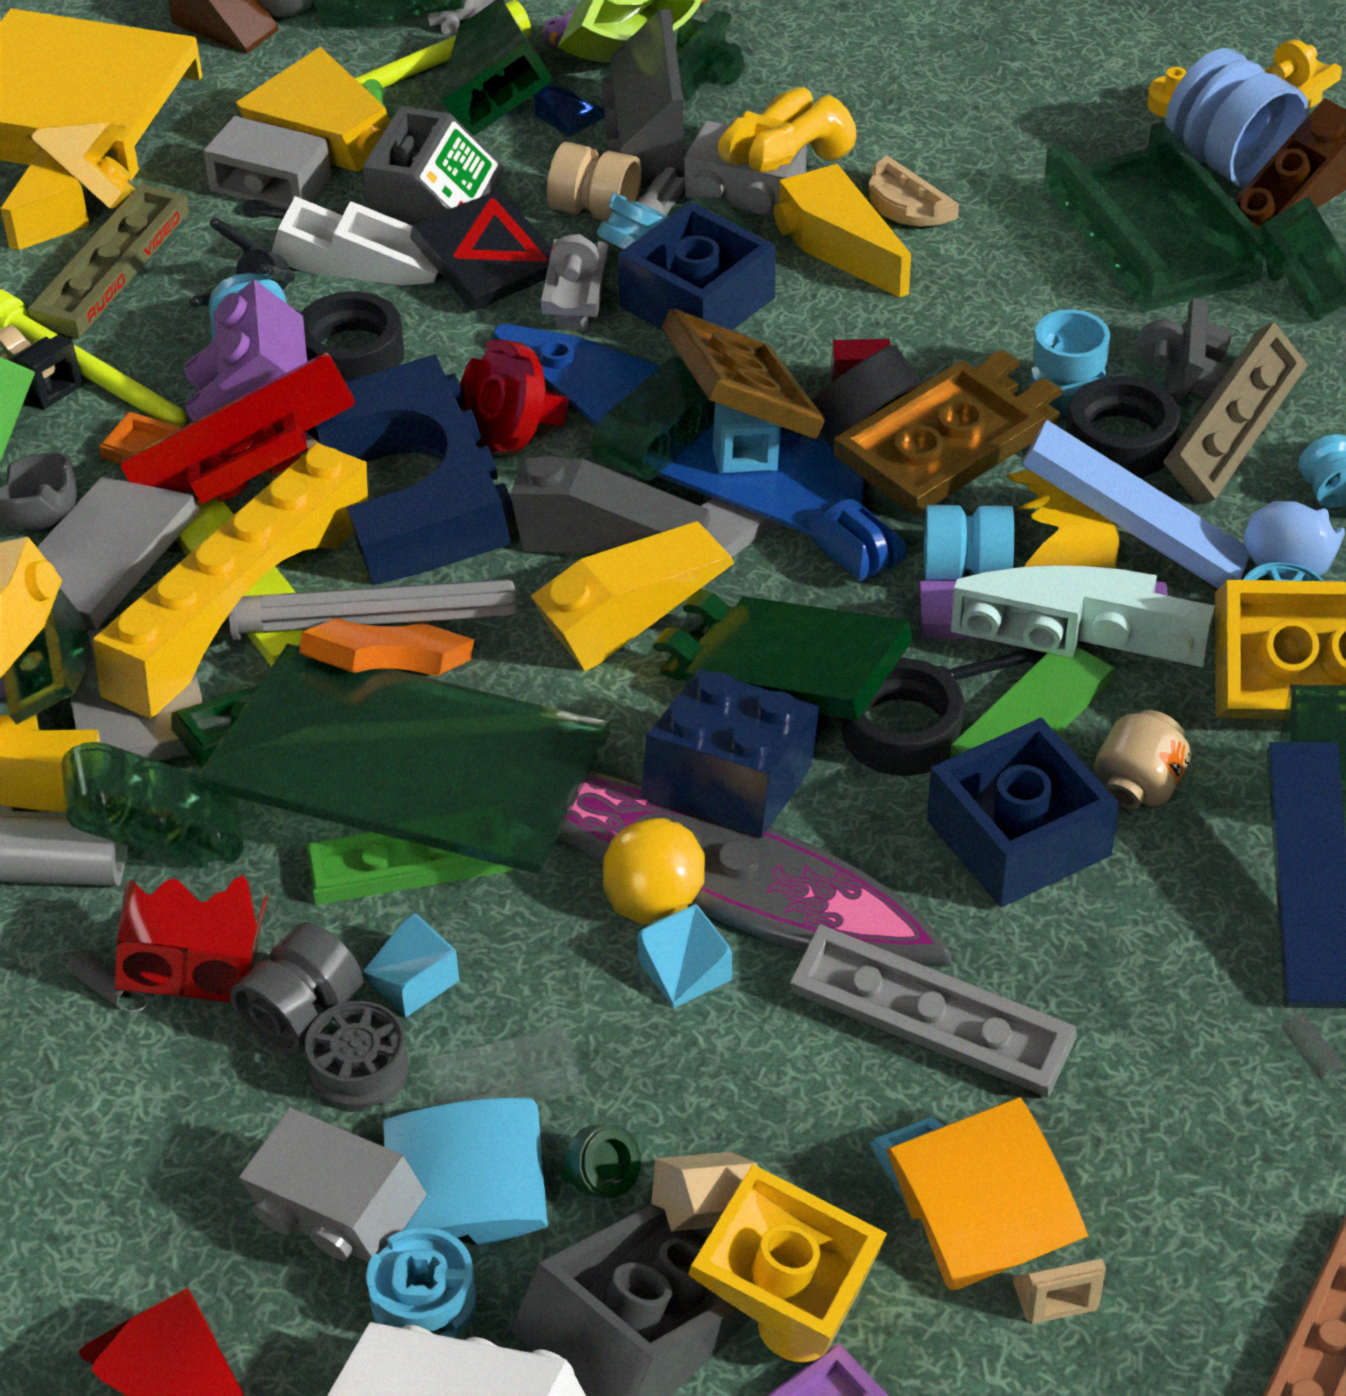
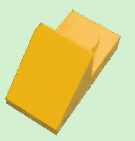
(81, 153)

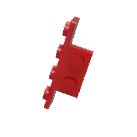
(244, 436)

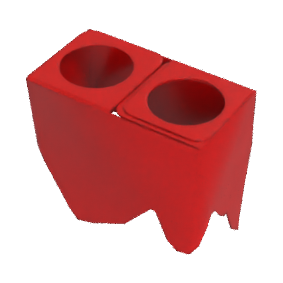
(186, 943)
(163, 1353)

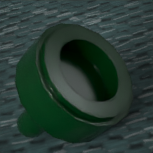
(602, 1161)

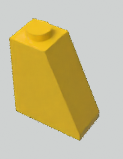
(321, 101)

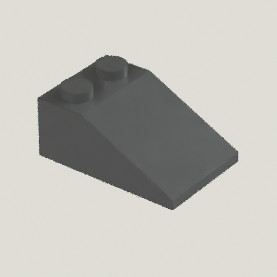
(628, 1308)

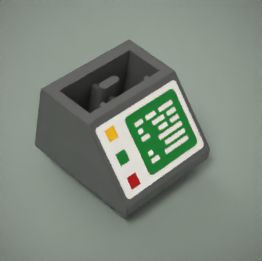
(427, 166)

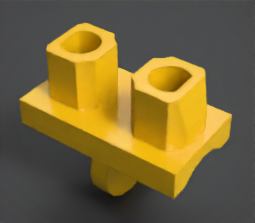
(1297, 65)

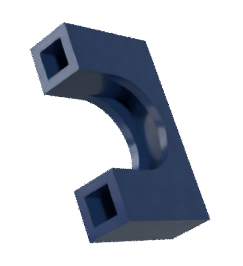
(448, 513)

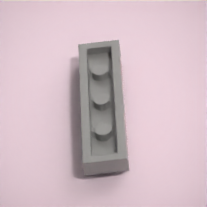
(934, 1010)

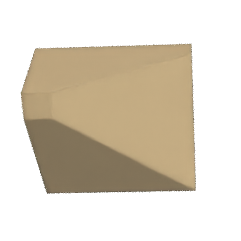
(1061, 1291)

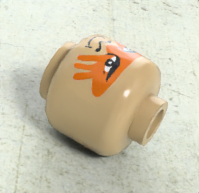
(1143, 758)

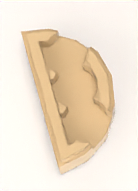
(907, 197)

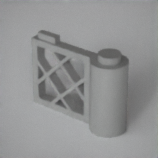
(50, 851)

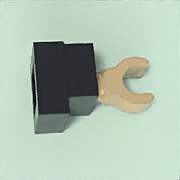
(51, 360)

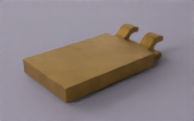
(947, 431)

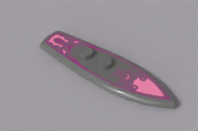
(764, 884)

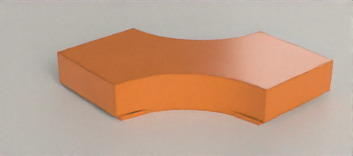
(368, 647)

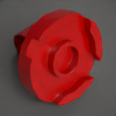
(509, 397)

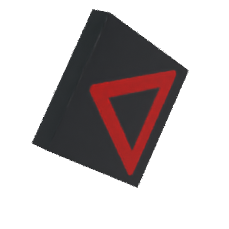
(484, 249)

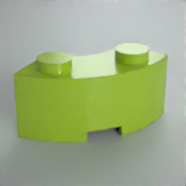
(605, 25)

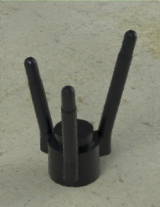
(254, 261)

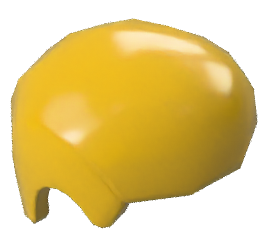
(652, 870)

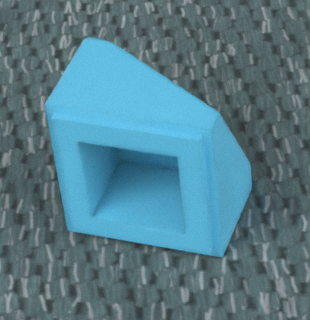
(744, 442)
(684, 955)
(413, 966)

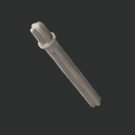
(371, 606)

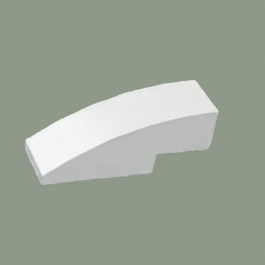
(351, 245)

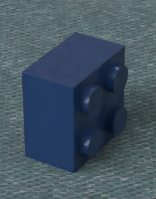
(697, 267)
(729, 752)
(1021, 811)

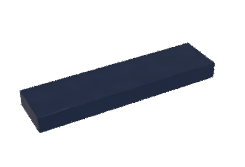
(1309, 871)

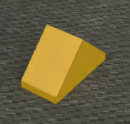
(43, 204)

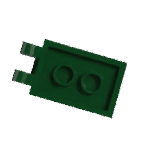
(789, 648)

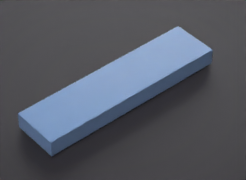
(1135, 506)

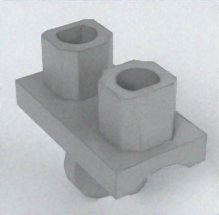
(574, 281)

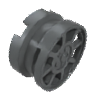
(359, 1058)

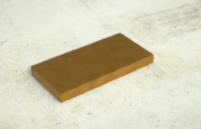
(742, 373)

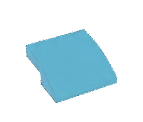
(476, 1167)

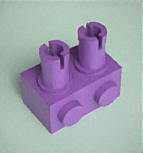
(253, 344)

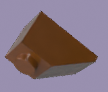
(229, 22)

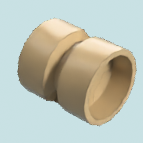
(587, 182)

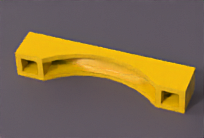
(162, 636)

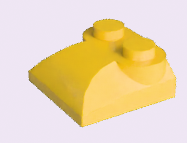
(787, 1263)

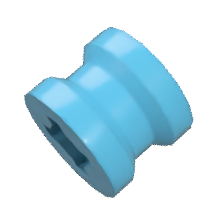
(1325, 469)

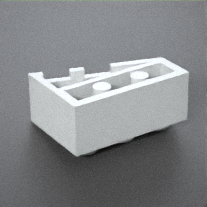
(427, 1364)

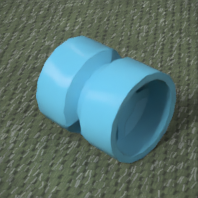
(1069, 352)
(967, 543)

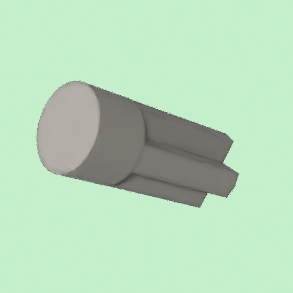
(664, 191)

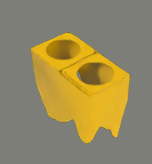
(1082, 533)

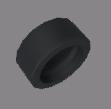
(355, 312)
(864, 391)
(1132, 399)
(912, 751)

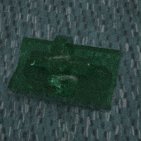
(706, 54)

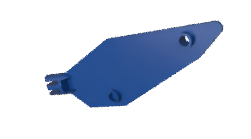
(806, 492)

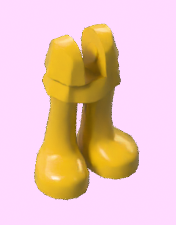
(786, 128)

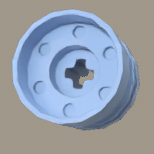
(1234, 114)

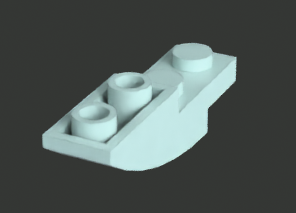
(1068, 604)

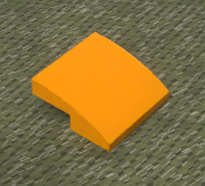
(987, 1193)

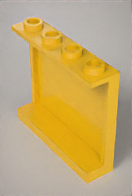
(85, 73)

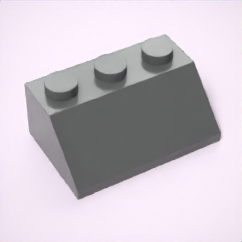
(646, 99)

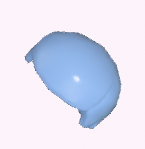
(1292, 535)

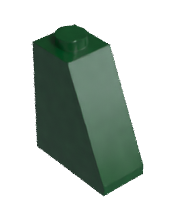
(491, 68)

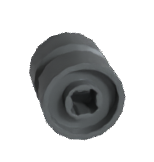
(301, 981)

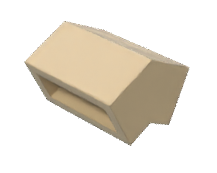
(697, 1187)

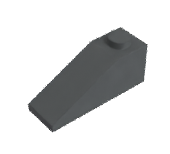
(590, 507)

